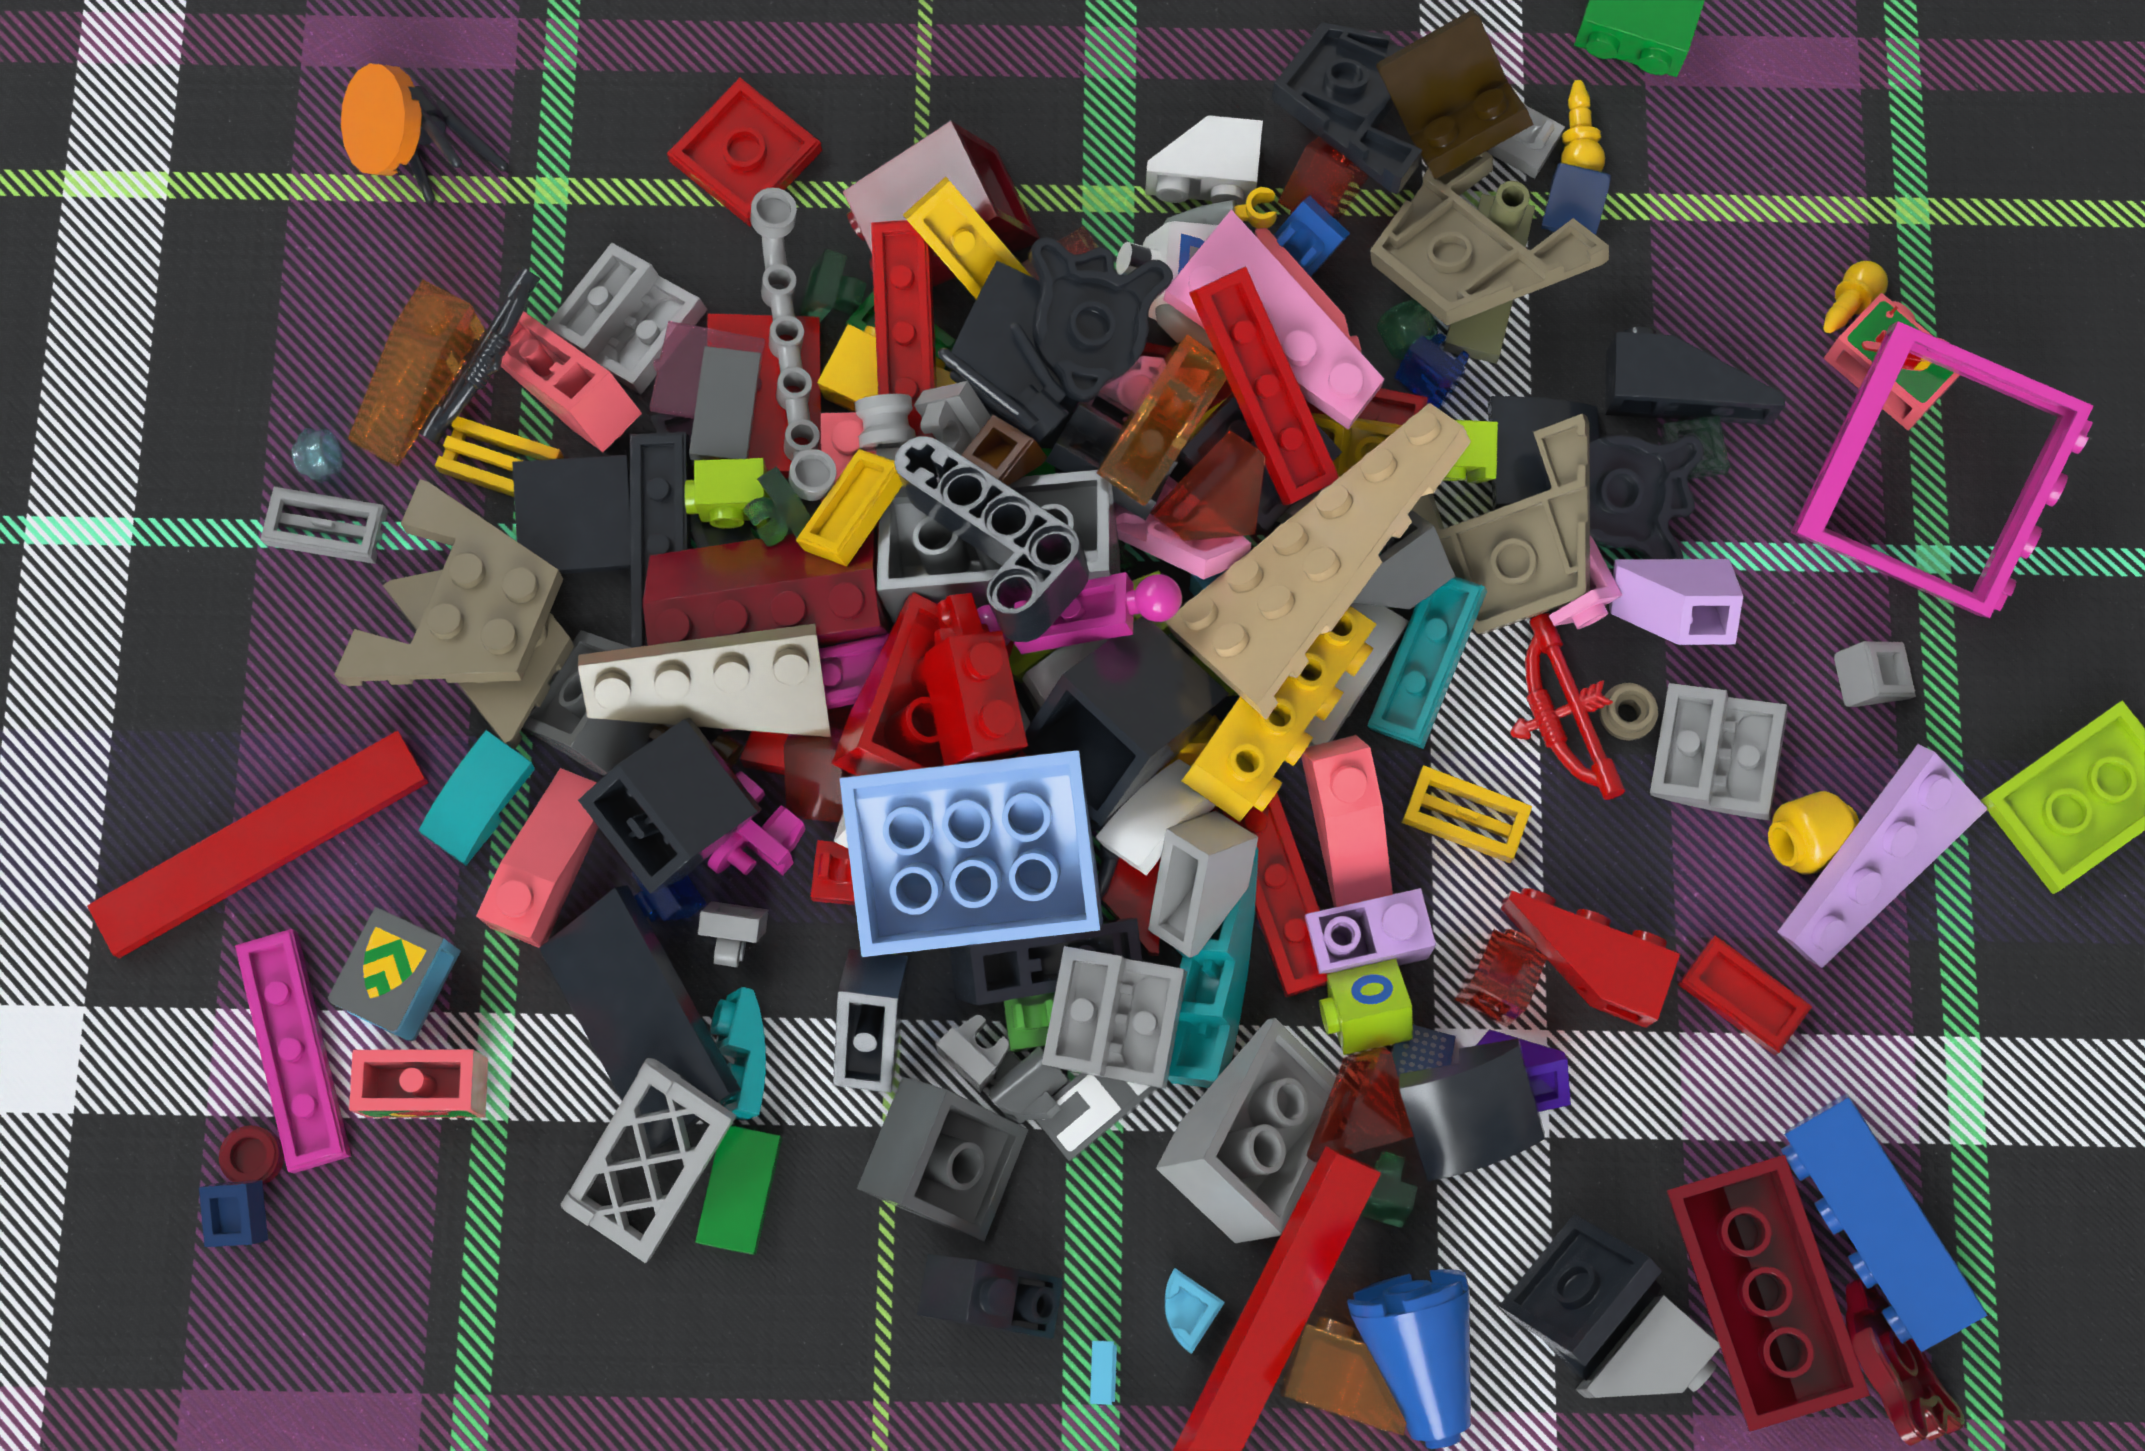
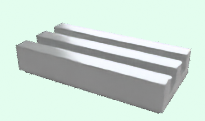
(368, 534)

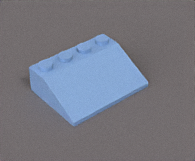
(971, 853)

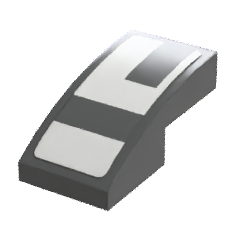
(1090, 1109)

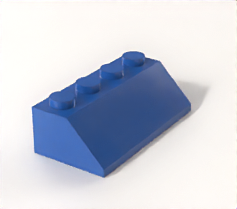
(1884, 1224)

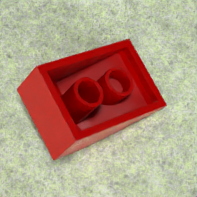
(893, 714)

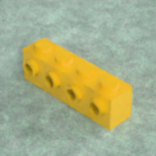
(1247, 749)

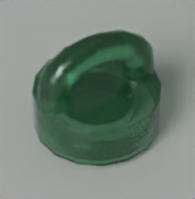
(1404, 325)

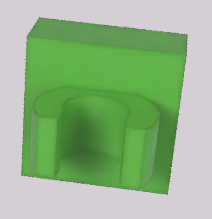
(1028, 1021)

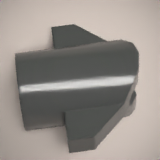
(1027, 1087)

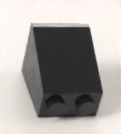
(1125, 713)

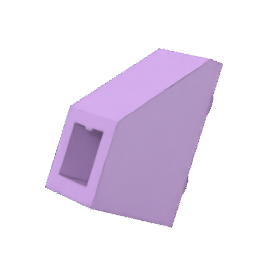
(1680, 598)
(1371, 932)

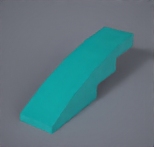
(1214, 996)

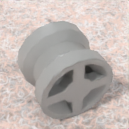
(884, 421)

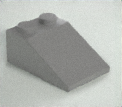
(1249, 1136)

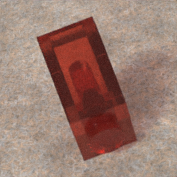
(1325, 177)
(1502, 976)

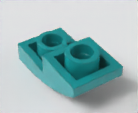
(474, 797)
(741, 1036)

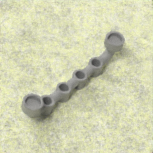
(811, 470)

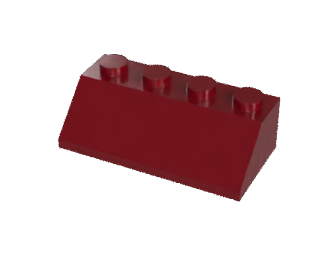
(760, 589)
(1767, 1293)

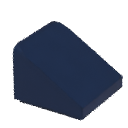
(1576, 195)

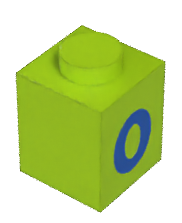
(1367, 1007)

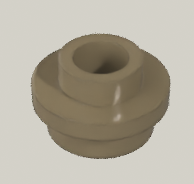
(1640, 700)

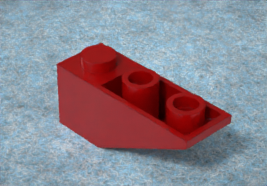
(1603, 965)

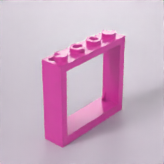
(2041, 488)

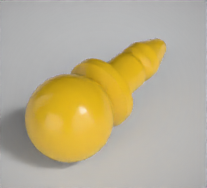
(1582, 139)
(1859, 288)

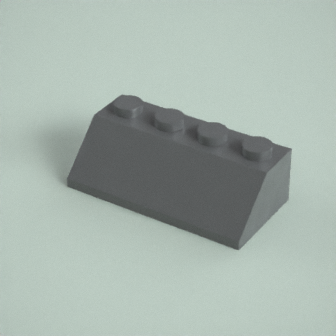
(935, 563)

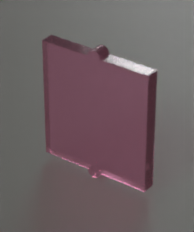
(681, 365)

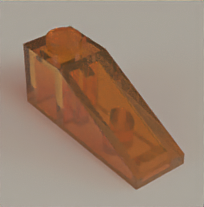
(414, 371)
(1163, 419)

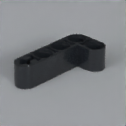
(984, 523)

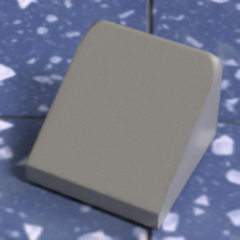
(1874, 673)

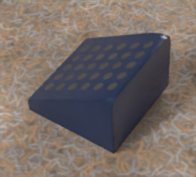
(1424, 1051)

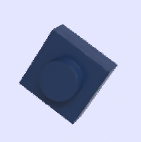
(233, 1213)

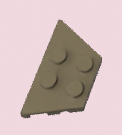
(501, 703)

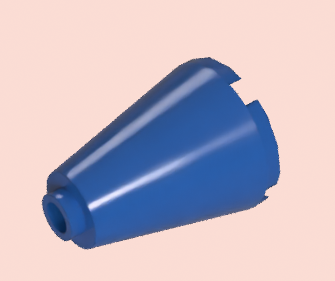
(1421, 1349)

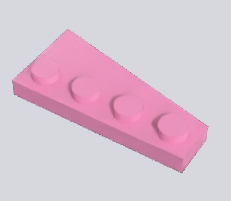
(1322, 358)

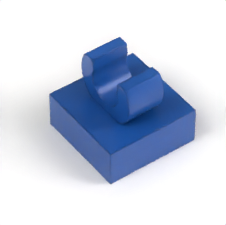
(1310, 235)

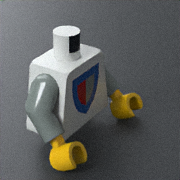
(1176, 245)

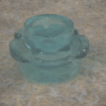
(317, 454)

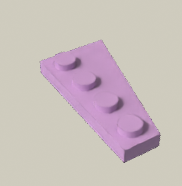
(1891, 845)

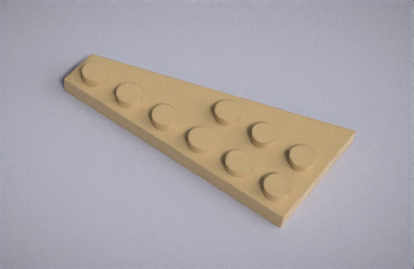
(1310, 570)

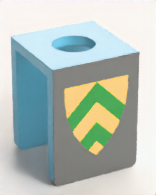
(394, 974)

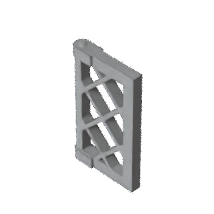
(694, 1159)

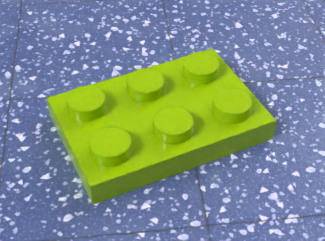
(2077, 799)

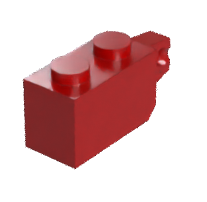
(971, 687)

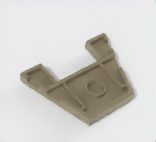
(1464, 262)
(1533, 550)
(480, 613)

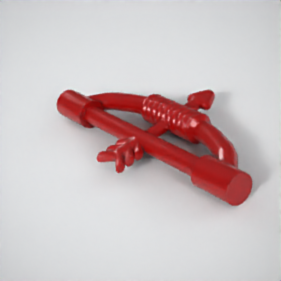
(1546, 718)

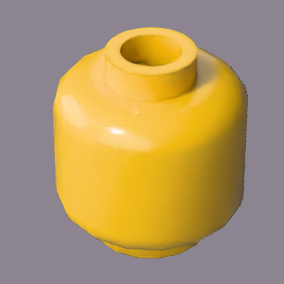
(1810, 831)

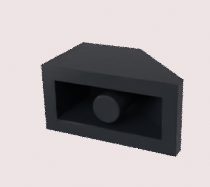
(869, 1021)

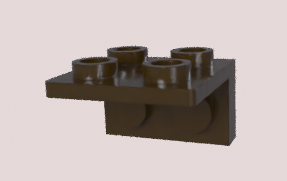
(1453, 94)

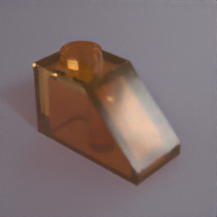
(1341, 1377)

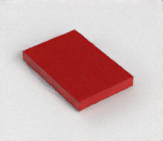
(769, 417)

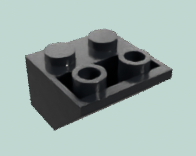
(670, 805)

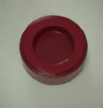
(251, 1155)

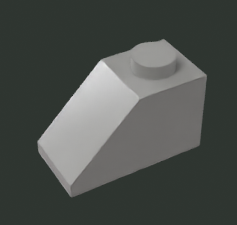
(1200, 879)
(1655, 1356)

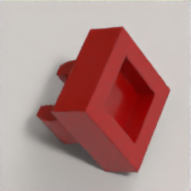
(832, 874)

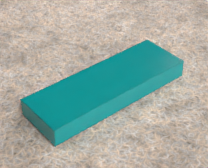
(1427, 662)

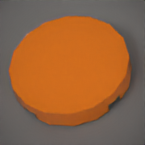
(380, 119)

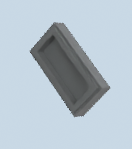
(725, 404)

